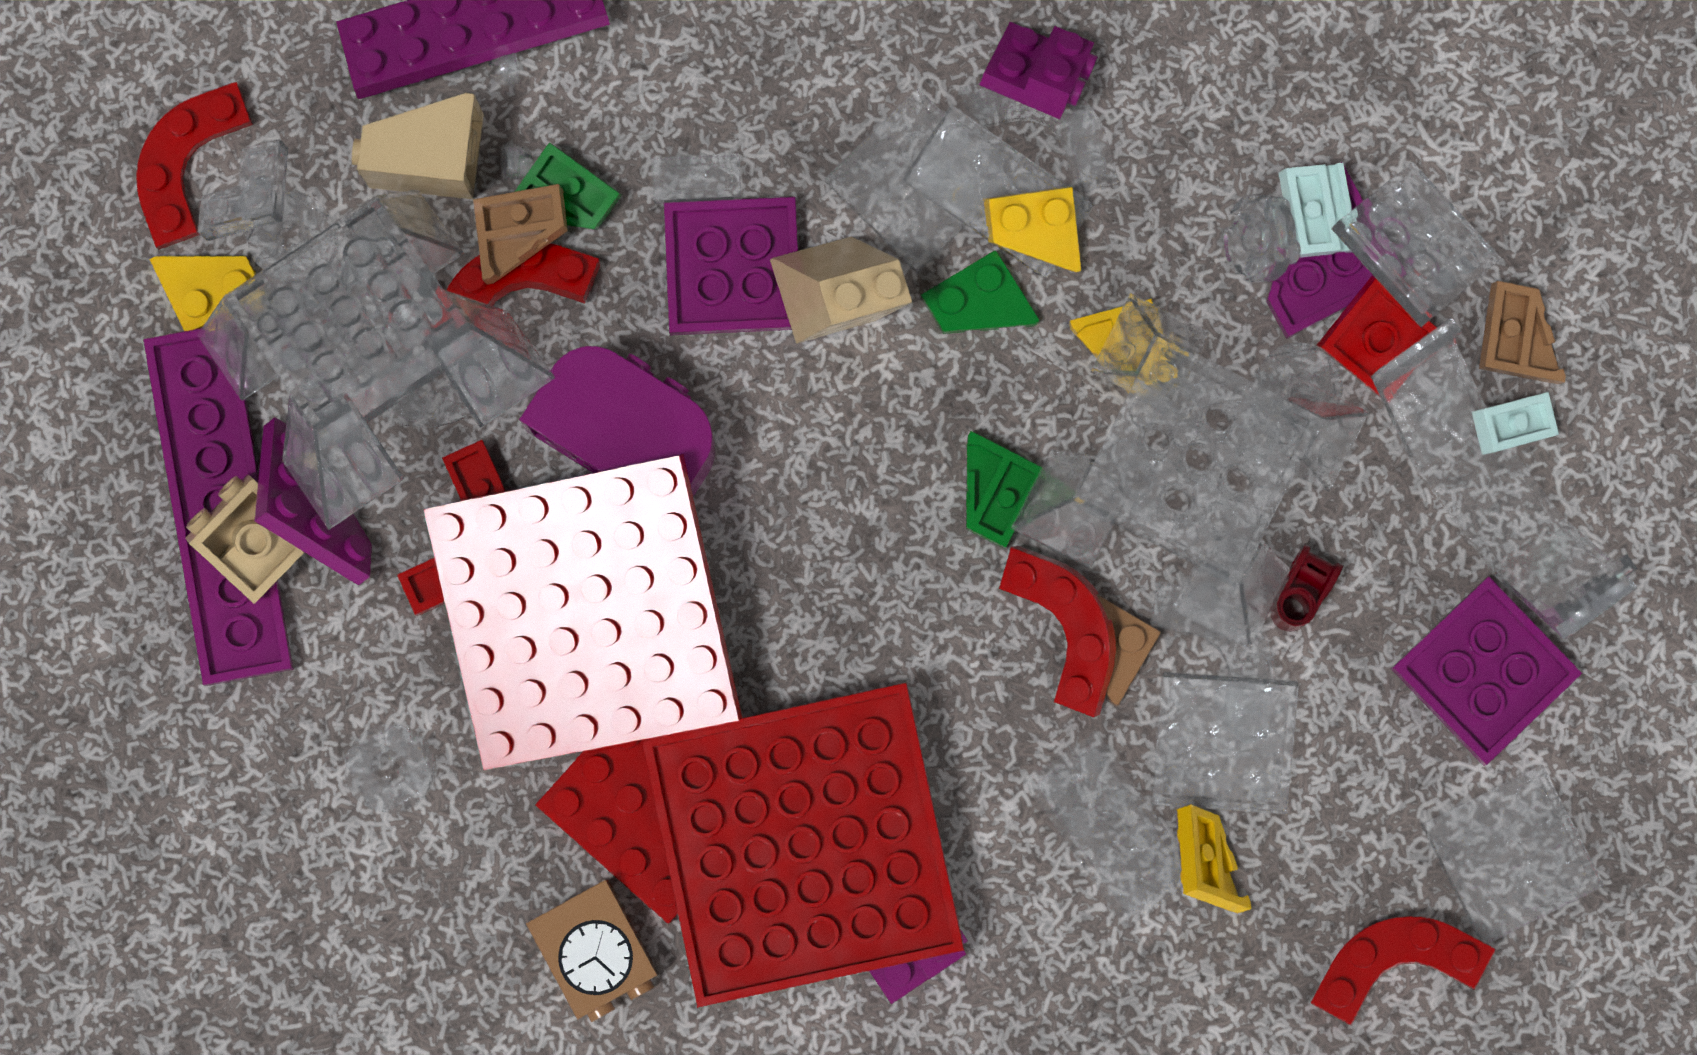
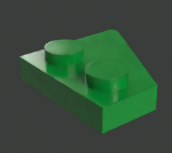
(585, 195)
(979, 299)
(995, 488)

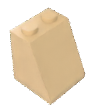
(424, 149)
(838, 287)

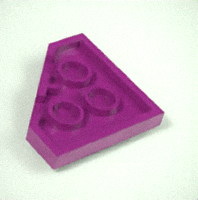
(1317, 285)
(289, 514)

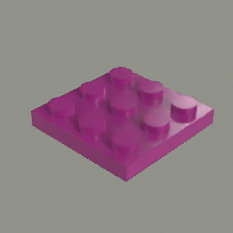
(722, 264)
(1486, 671)

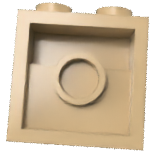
(237, 544)

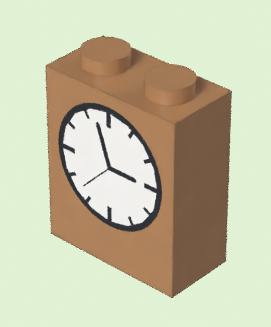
(593, 951)

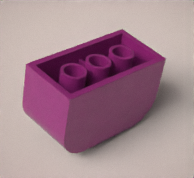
(617, 415)

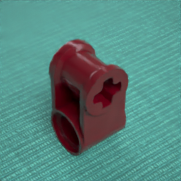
(1309, 584)

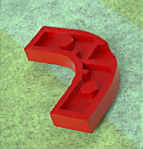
(170, 148)
(550, 269)
(473, 477)
(1083, 618)
(1394, 944)

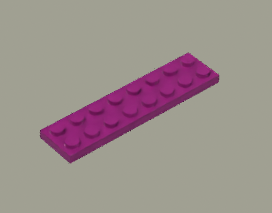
(203, 447)

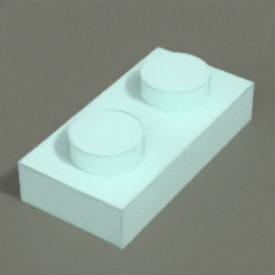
(1515, 423)

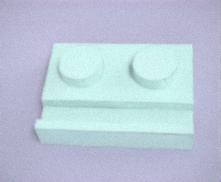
(1317, 203)

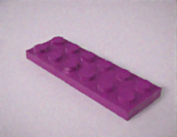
(441, 36)

